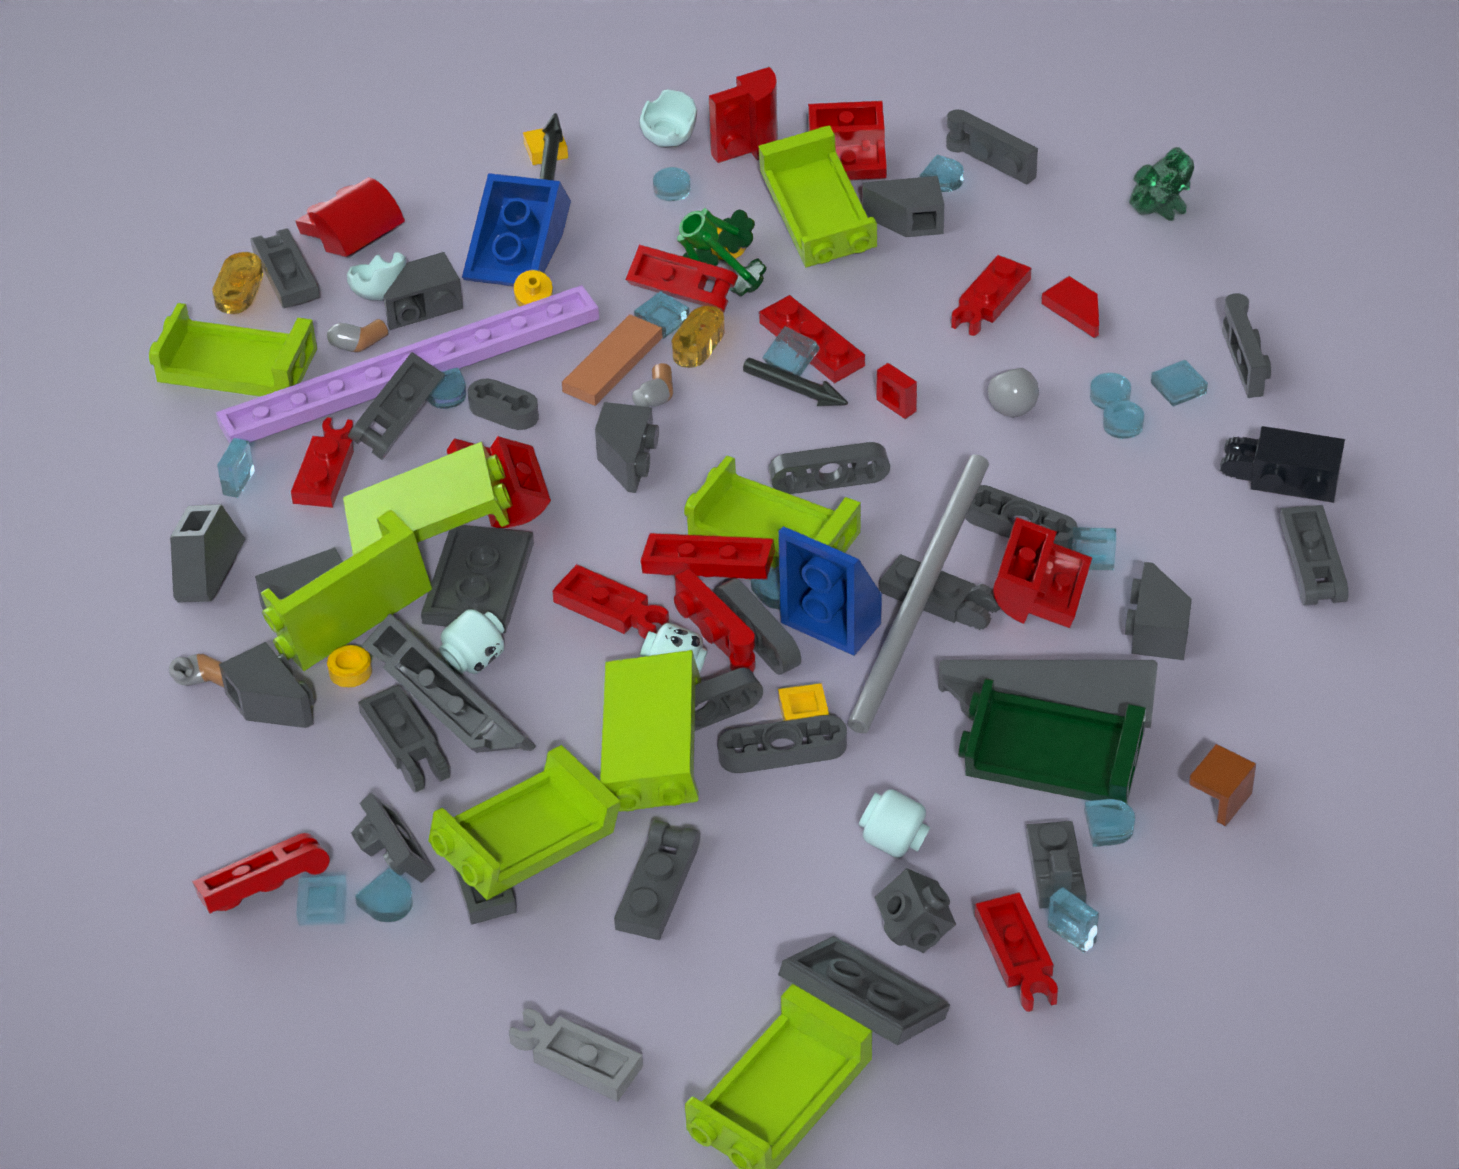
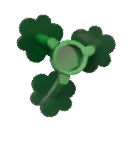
(699, 231)

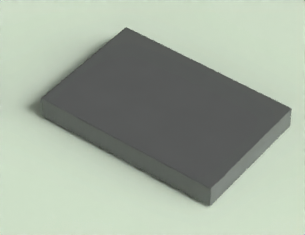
(478, 572)
(864, 990)

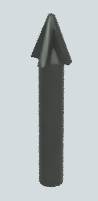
(552, 137)
(823, 393)

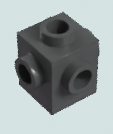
(915, 911)

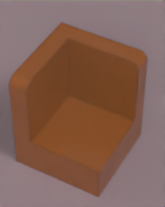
(1226, 779)

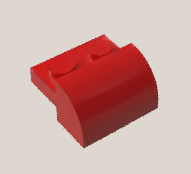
(744, 116)
(857, 133)
(352, 217)
(522, 479)
(1039, 576)

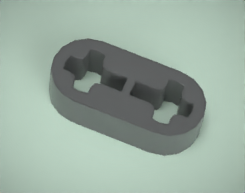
(503, 404)

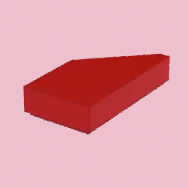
(1075, 304)

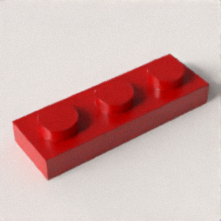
(836, 355)
(708, 556)

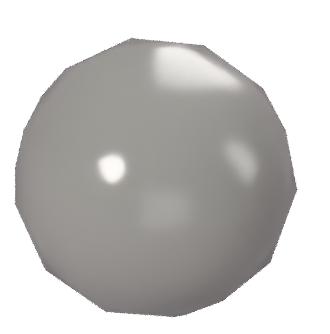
(1013, 392)

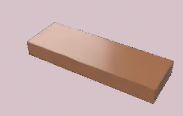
(612, 360)

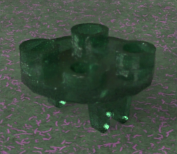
(1160, 185)

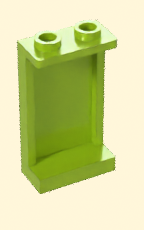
(816, 197)
(231, 356)
(432, 497)
(745, 508)
(349, 596)
(650, 730)
(526, 826)
(781, 1083)

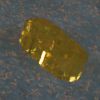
(705, 339)

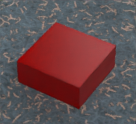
(896, 390)

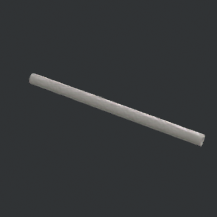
(918, 595)

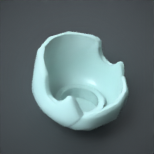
(669, 119)
(375, 279)

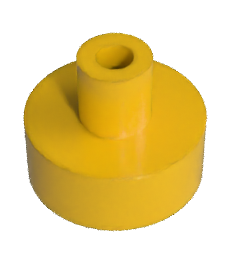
(532, 287)

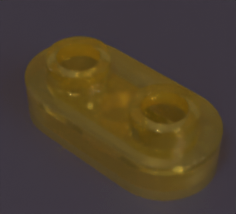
(237, 282)

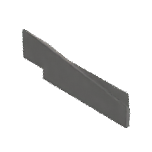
(1083, 684)
(442, 689)

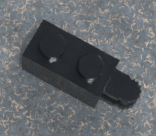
(1286, 463)

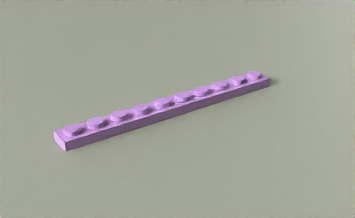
(445, 351)

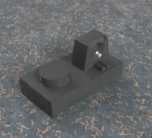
(385, 829)
(1054, 860)

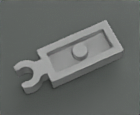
(578, 1054)

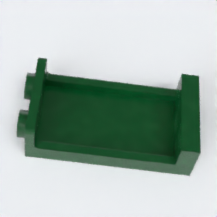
(1052, 746)

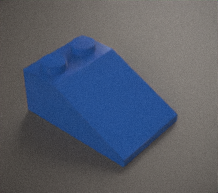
(515, 228)
(826, 593)

